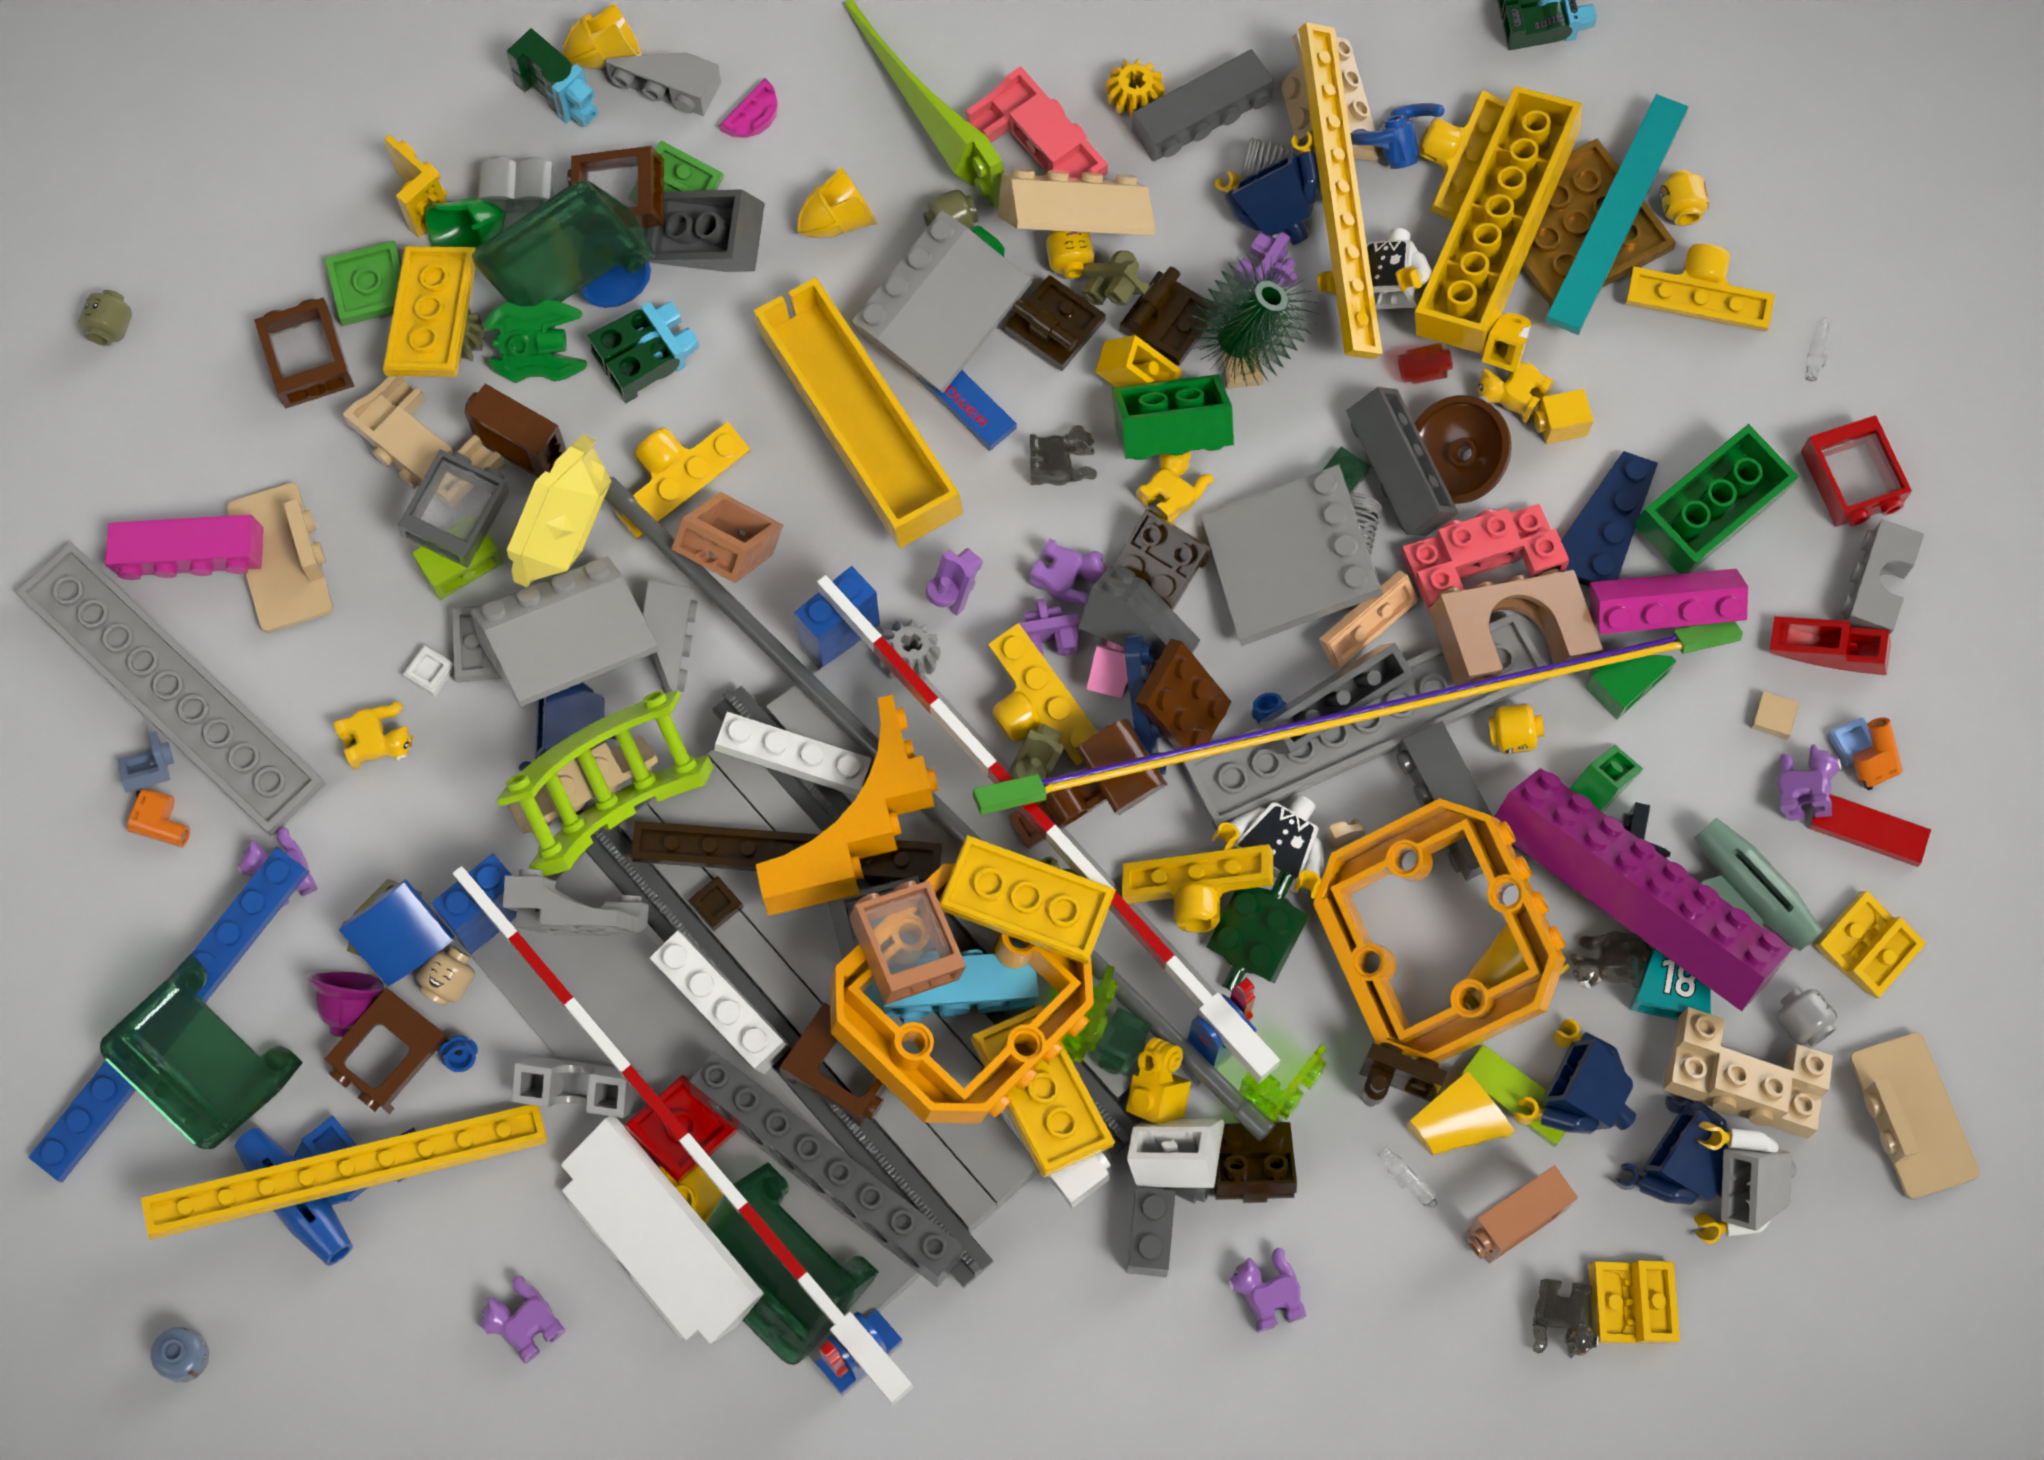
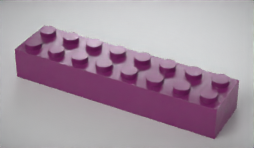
(1642, 888)

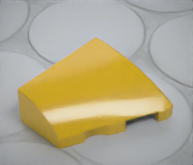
(1459, 1118)

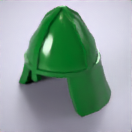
(463, 222)

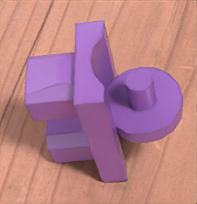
(1267, 247)
(954, 580)
(1050, 625)

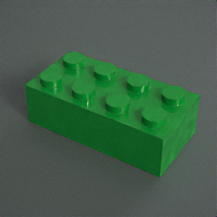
(1715, 500)

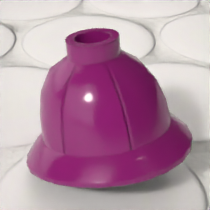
(344, 997)

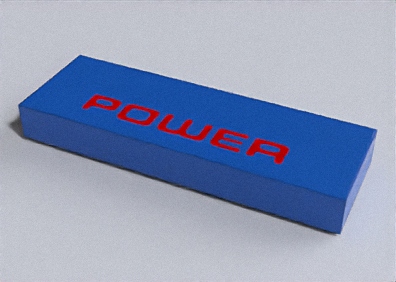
(975, 410)

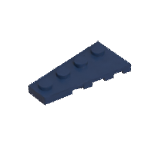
(1605, 526)

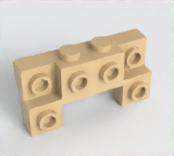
(400, 439)
(1743, 1084)

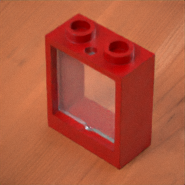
(1856, 472)

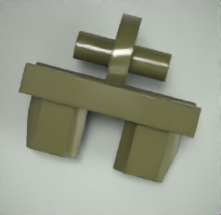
(1113, 279)
(1037, 754)

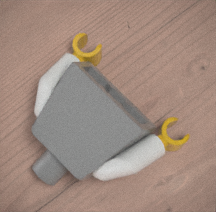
(1753, 1182)

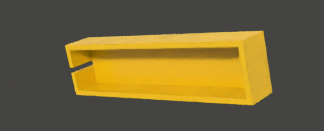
(859, 413)

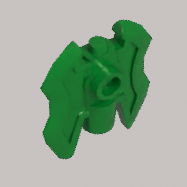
(531, 342)

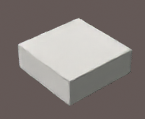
(429, 670)

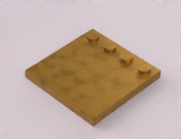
(1570, 216)

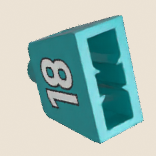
(1669, 989)

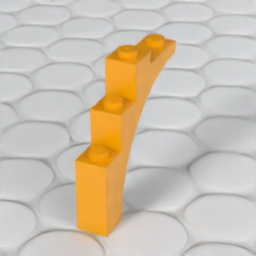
(831, 862)

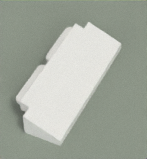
(657, 1235)

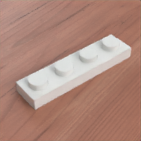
(792, 754)

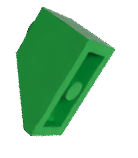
(1626, 682)
(1607, 777)

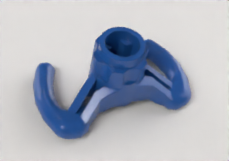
(1398, 134)

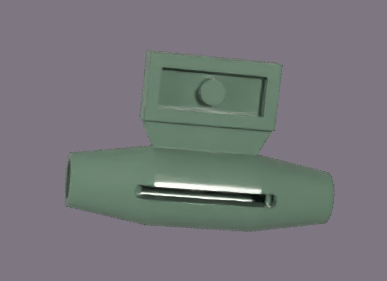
(1755, 886)

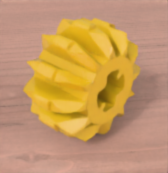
(1133, 86)

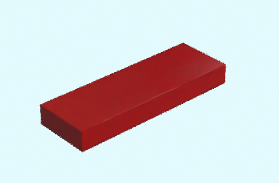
(1873, 831)

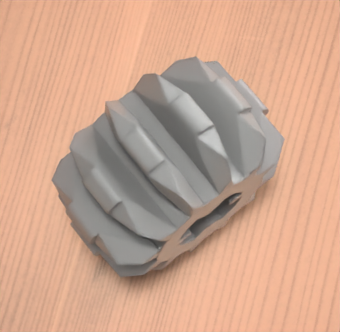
(914, 647)

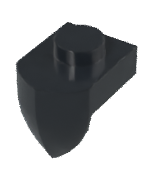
(1636, 823)

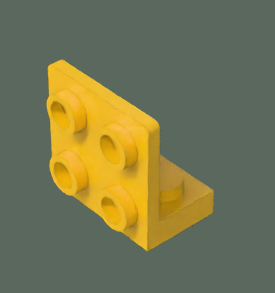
(421, 184)

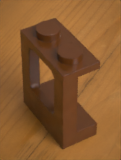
(405, 1024)
(804, 1063)

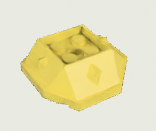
(559, 514)

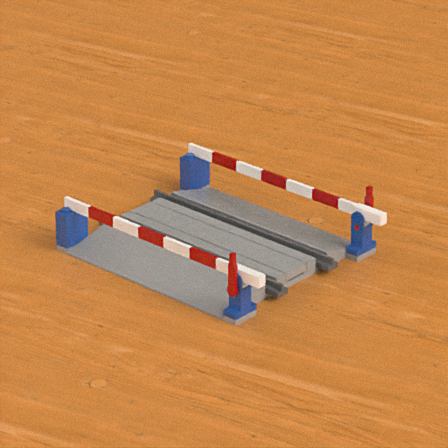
(615, 1007)

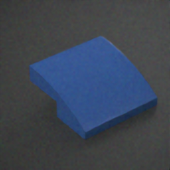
(396, 933)

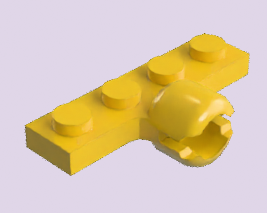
(1460, 151)
(1701, 291)
(679, 471)
(1037, 696)
(1197, 882)

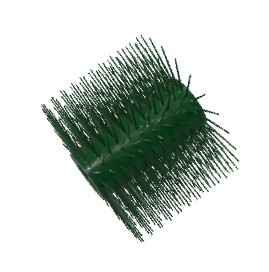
(1252, 319)

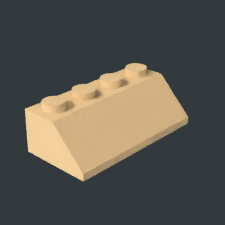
(1075, 203)

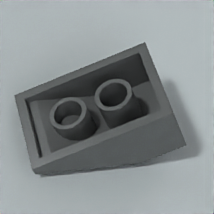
(709, 230)
(1129, 607)

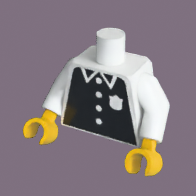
(1395, 272)
(1289, 836)

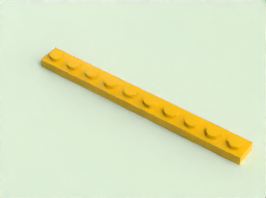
(1340, 192)
(342, 1171)

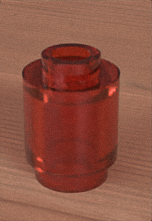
(1425, 364)

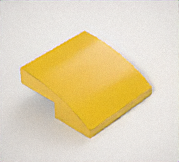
(1869, 944)
(1634, 1302)

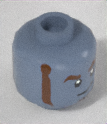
(179, 1354)

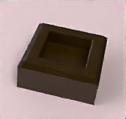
(715, 903)

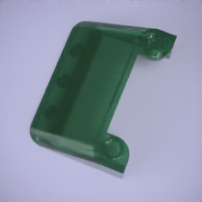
(563, 246)
(193, 1061)
(785, 1313)

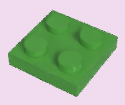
(365, 282)

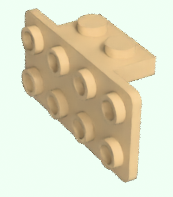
(1358, 111)
(291, 579)
(612, 766)
(1914, 1116)

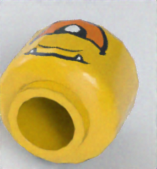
(1684, 198)

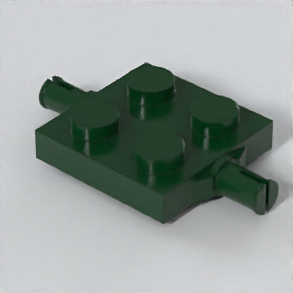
(1258, 931)

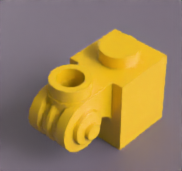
(1155, 1090)

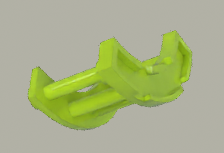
(561, 851)

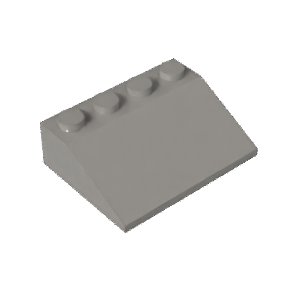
(941, 301)
(563, 631)

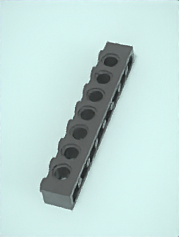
(826, 1169)

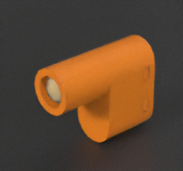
(1880, 760)
(151, 818)

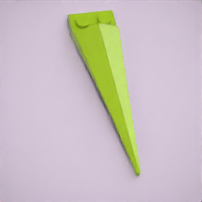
(959, 142)

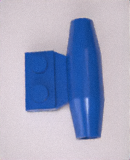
(314, 1221)

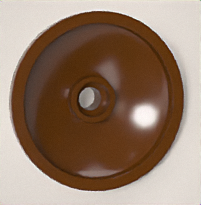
(1464, 424)

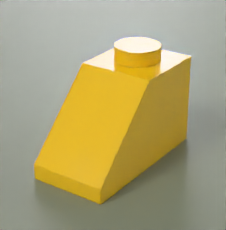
(1134, 362)

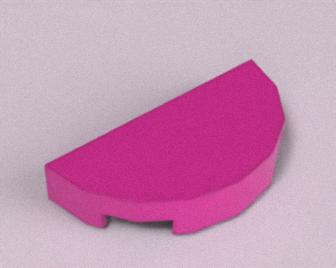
(753, 113)

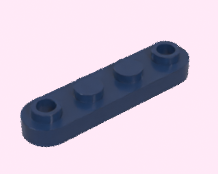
(1138, 657)

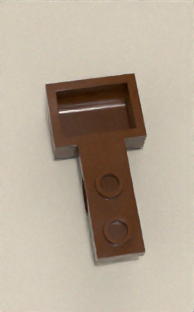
(1110, 746)

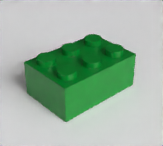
(1173, 417)

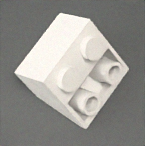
(1175, 1153)

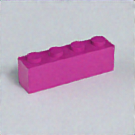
(184, 546)
(1668, 601)

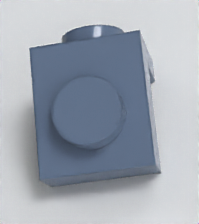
(146, 767)

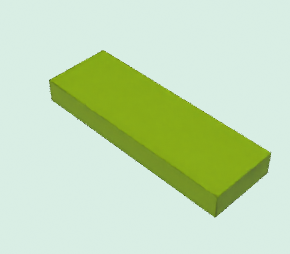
(1507, 1086)

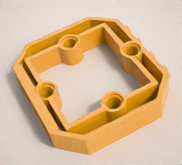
(1382, 855)
(922, 1081)

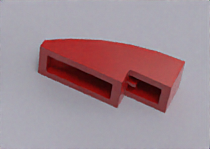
(1831, 644)

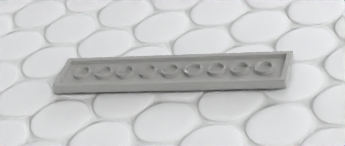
(171, 689)
(1257, 775)

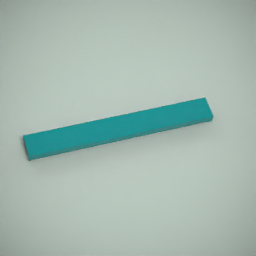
(1616, 214)

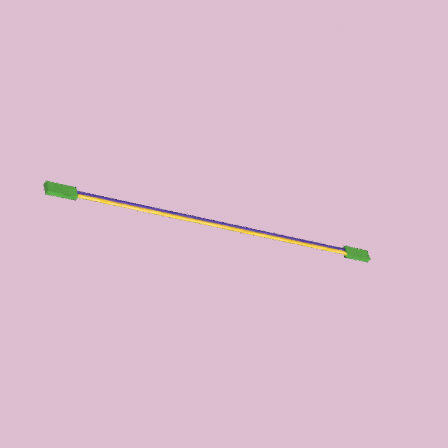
(1033, 789)

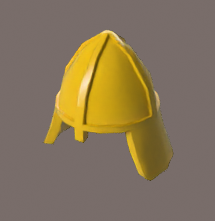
(600, 38)
(834, 209)

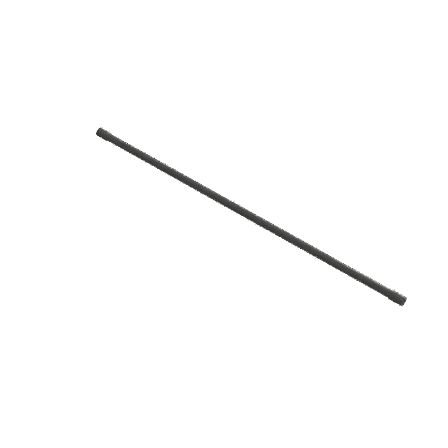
(626, 504)

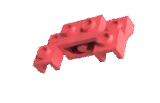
(1037, 124)
(1480, 546)

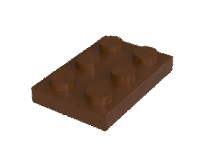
(1182, 698)

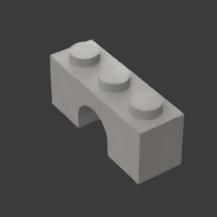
(1889, 551)
(557, 1081)

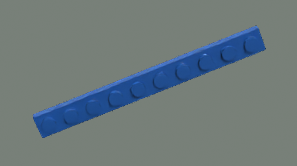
(219, 954)

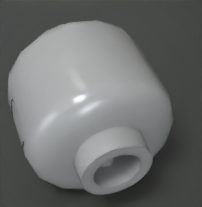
(1807, 1016)

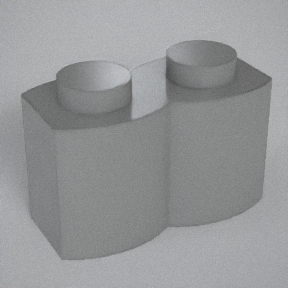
(516, 185)

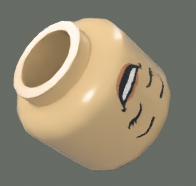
(446, 976)

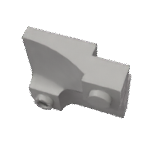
(550, 912)

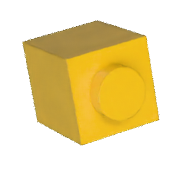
(1563, 416)

